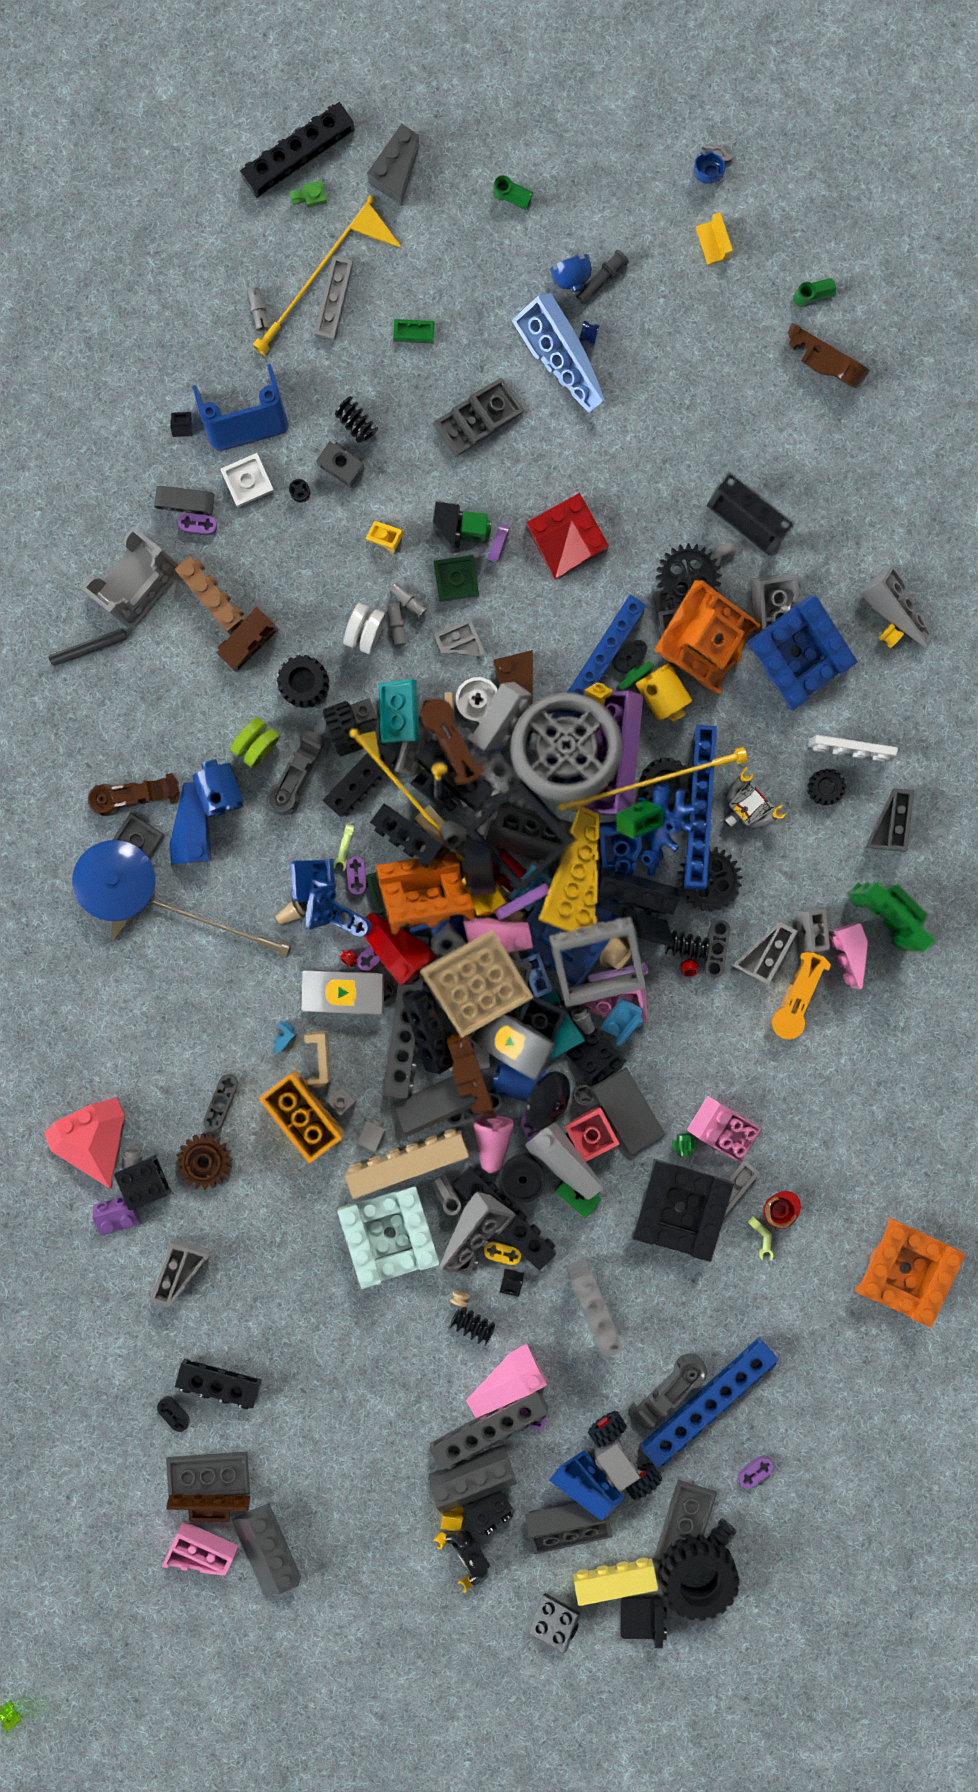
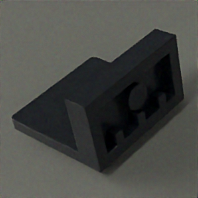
(142, 1183)

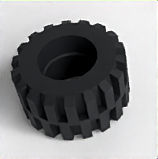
(287, 673)
(339, 722)
(665, 765)

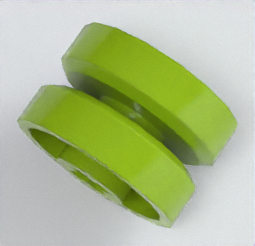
(255, 742)

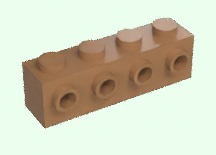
(210, 596)

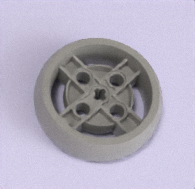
(538, 720)

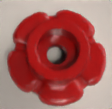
(348, 958)
(689, 968)

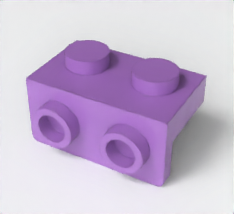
(114, 1216)

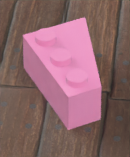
(513, 934)
(200, 1551)

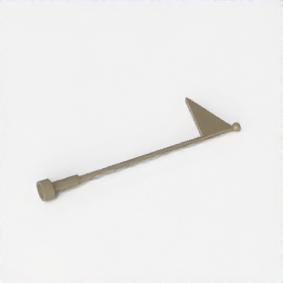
(283, 948)

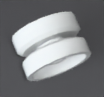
(364, 629)
(470, 690)

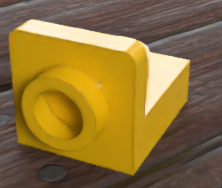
(598, 692)

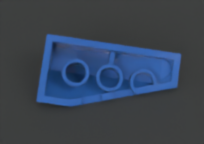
(191, 831)

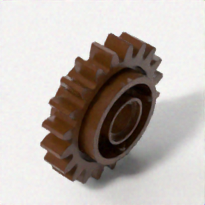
(195, 1170)

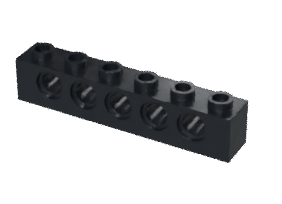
(294, 160)
(537, 1257)

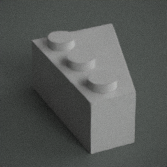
(499, 722)

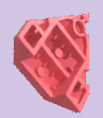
(90, 1139)

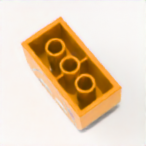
(302, 1116)

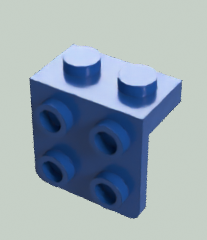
(305, 870)
(320, 903)

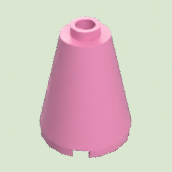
(492, 1140)

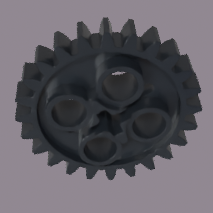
(670, 581)
(714, 896)

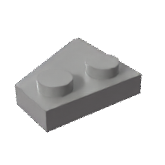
(460, 640)

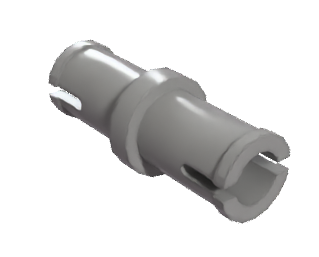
(257, 308)
(408, 600)
(396, 623)

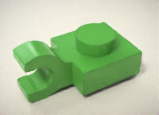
(312, 194)

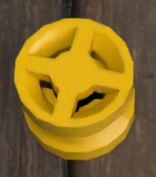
(891, 635)

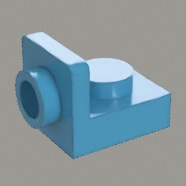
(283, 1040)

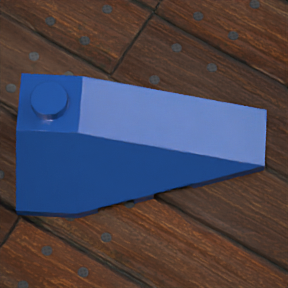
(617, 851)

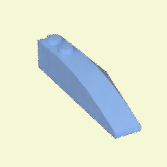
(558, 347)

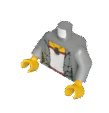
(749, 804)

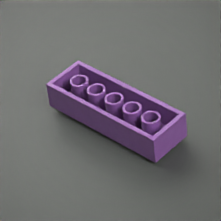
(627, 712)

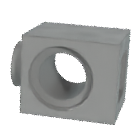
(341, 1099)
(371, 1134)

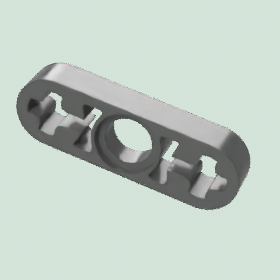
(209, 1114)

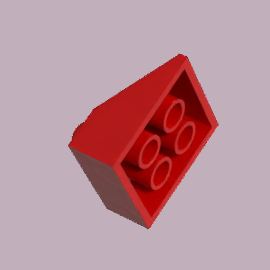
(567, 536)

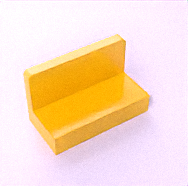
(714, 240)
(486, 903)

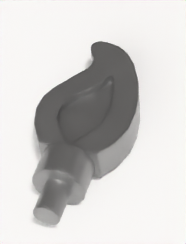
(719, 150)

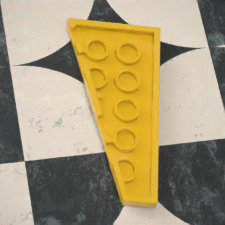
(575, 882)

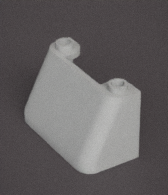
(134, 580)

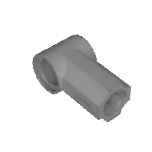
(445, 1193)

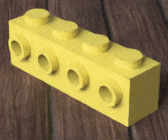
(615, 1581)

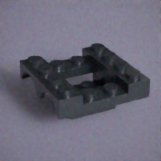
(704, 1213)

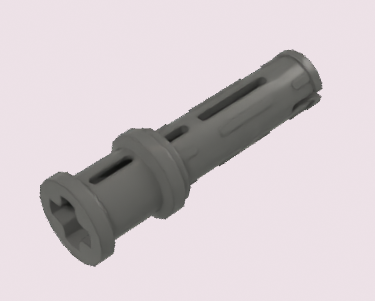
(608, 271)

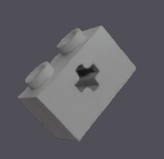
(812, 930)

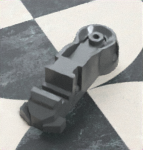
(284, 796)
(687, 1375)

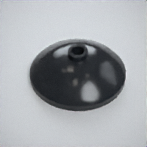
(548, 1100)

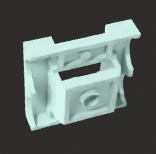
(365, 1236)

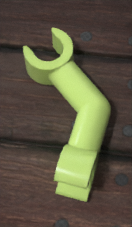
(348, 833)
(767, 1237)

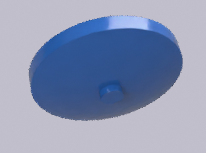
(113, 880)

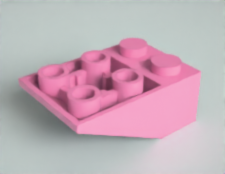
(852, 951)
(723, 1129)

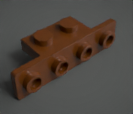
(208, 1507)

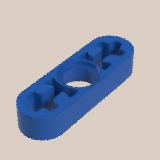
(353, 918)

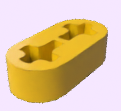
(501, 1257)

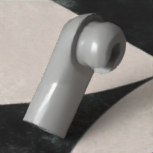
(723, 550)
(483, 828)

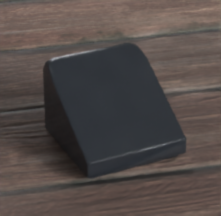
(181, 424)
(512, 1282)

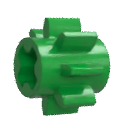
(684, 1144)

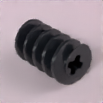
(354, 421)
(689, 946)
(472, 1325)

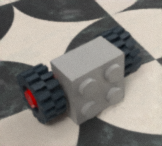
(617, 1462)

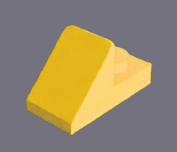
(385, 536)
(452, 1519)

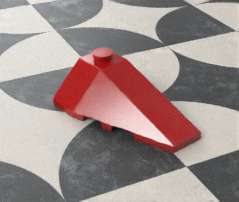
(400, 951)

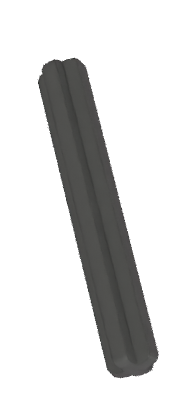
(87, 647)

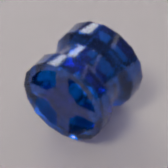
(589, 332)

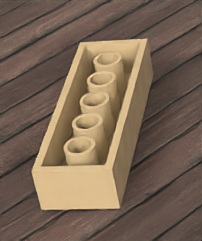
(406, 1163)

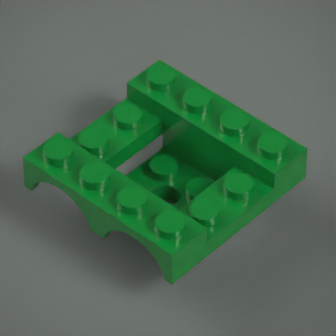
(899, 913)

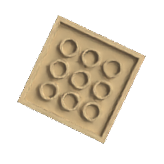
(477, 983)

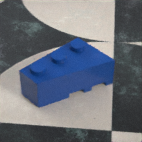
(587, 1485)

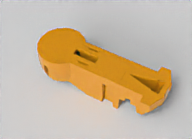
(789, 1019)

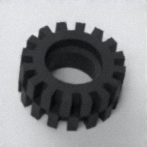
(837, 781)

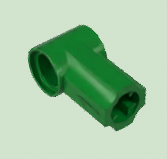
(514, 194)
(816, 291)

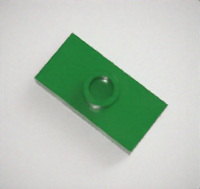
(413, 331)
(635, 675)

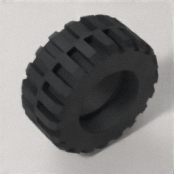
(704, 1600)

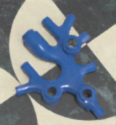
(672, 823)

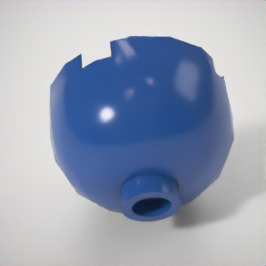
(572, 273)

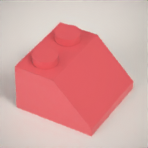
(592, 1133)

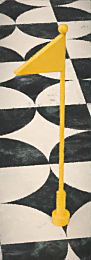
(366, 223)
(369, 742)
(739, 756)

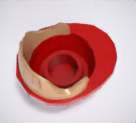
(782, 1209)

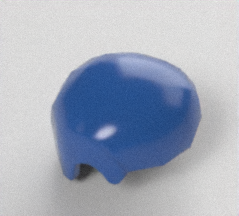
(709, 167)

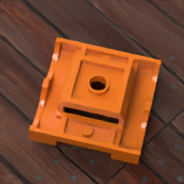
(696, 624)
(415, 894)
(929, 1277)

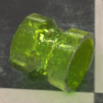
(9, 1716)

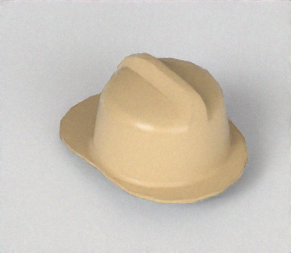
(616, 953)

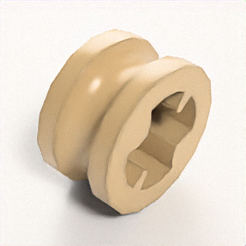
(460, 1298)

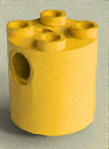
(664, 693)

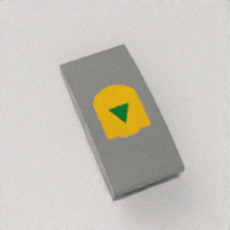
(343, 992)

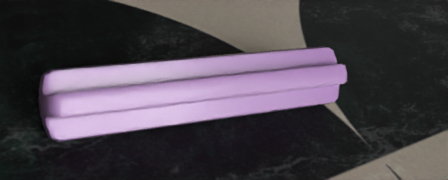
(613, 973)

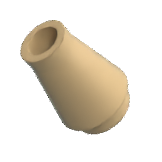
(293, 911)

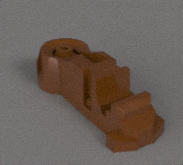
(827, 359)
(439, 719)
(108, 799)
(468, 1075)

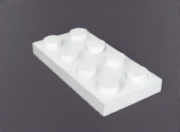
(858, 749)

